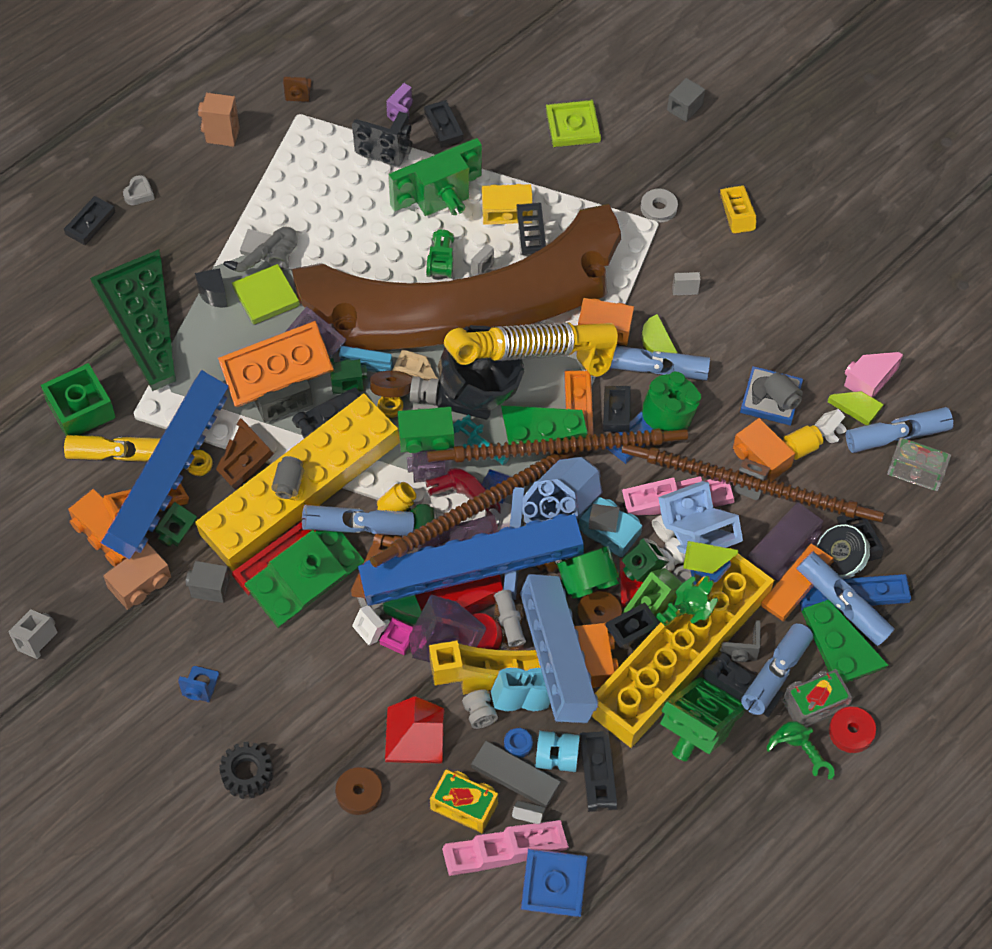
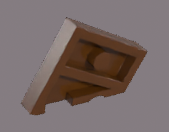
(243, 455)

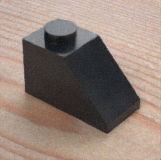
(632, 626)

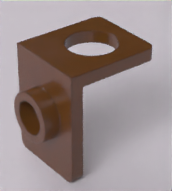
(297, 89)

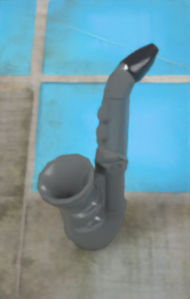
(279, 244)

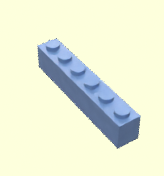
(558, 649)

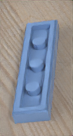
(516, 521)

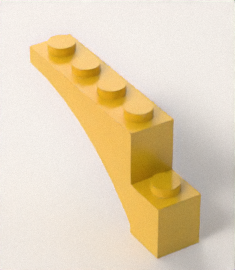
(475, 666)

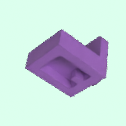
(399, 101)

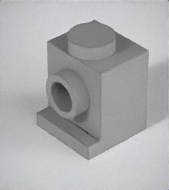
(33, 633)

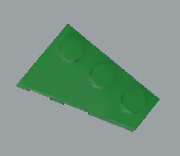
(841, 643)

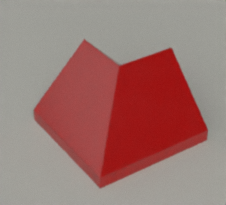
(414, 732)

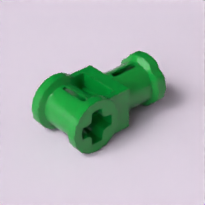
(441, 255)

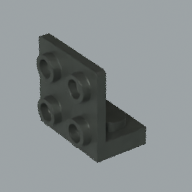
(284, 401)

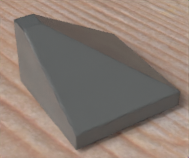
(603, 518)

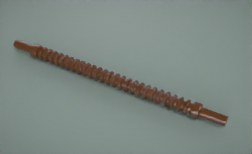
(460, 453)
(850, 509)
(467, 510)

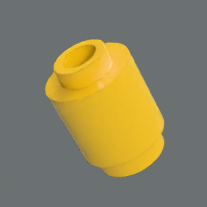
(804, 440)
(397, 498)

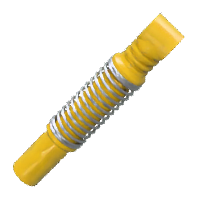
(593, 343)

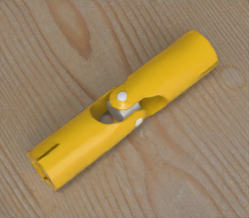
(100, 447)

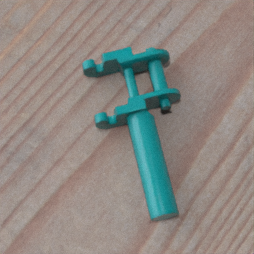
(474, 437)

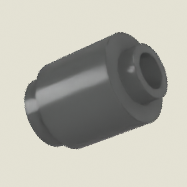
(783, 391)
(288, 477)

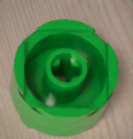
(670, 402)
(588, 570)

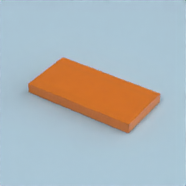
(275, 363)

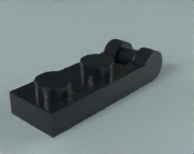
(323, 412)
(736, 681)
(598, 770)

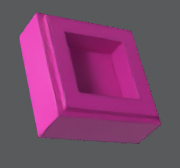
(397, 636)

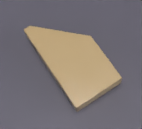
(414, 365)

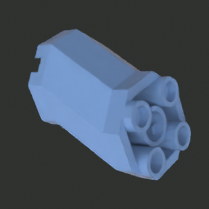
(564, 489)

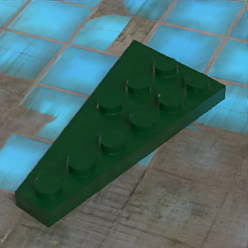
(138, 309)

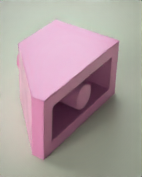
(872, 372)

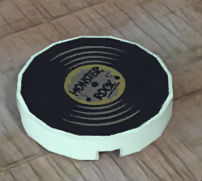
(848, 549)

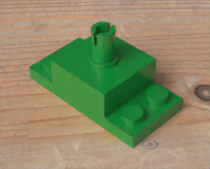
(437, 180)
(303, 574)
(700, 717)

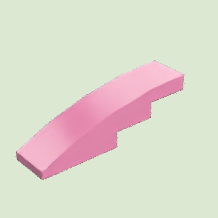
(645, 500)
(503, 848)

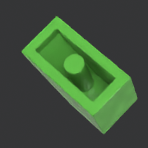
(656, 592)

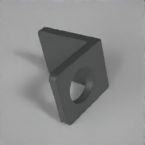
(756, 470)
(743, 652)

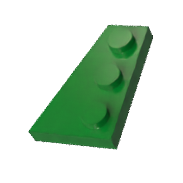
(542, 423)

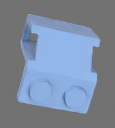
(694, 519)

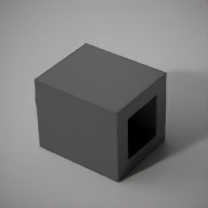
(686, 99)
(208, 581)

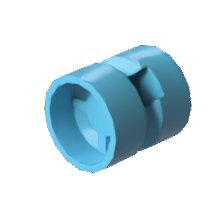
(568, 751)

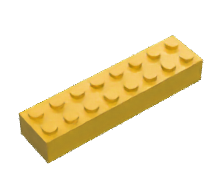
(330, 459)
(677, 654)

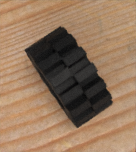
(243, 754)

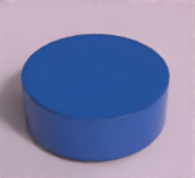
(518, 742)

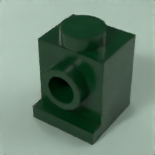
(347, 375)
(175, 516)
(651, 557)

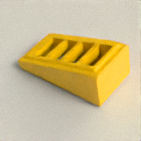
(738, 211)

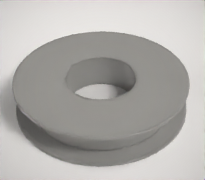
(663, 196)

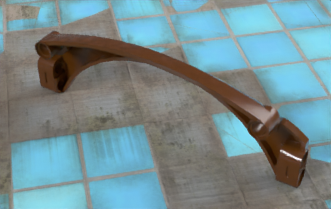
(422, 314)

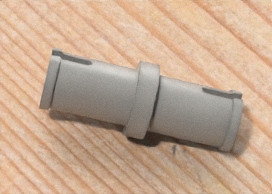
(509, 618)

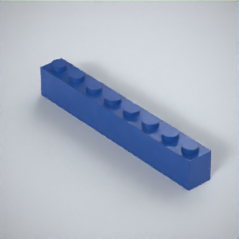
(164, 466)
(472, 559)

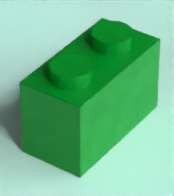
(426, 429)

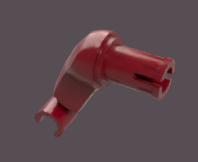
(462, 483)

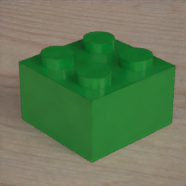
(78, 401)

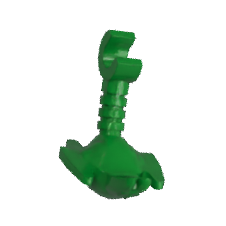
(691, 600)
(797, 734)

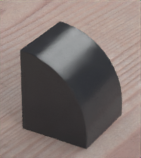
(211, 288)

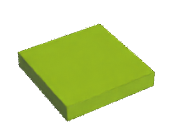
(573, 123)
(265, 294)

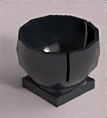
(477, 386)

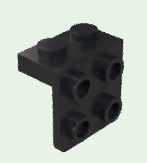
(383, 143)

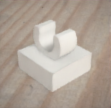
(829, 422)
(369, 624)

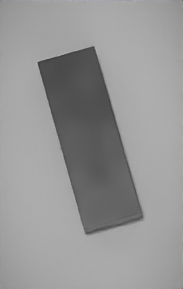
(515, 774)

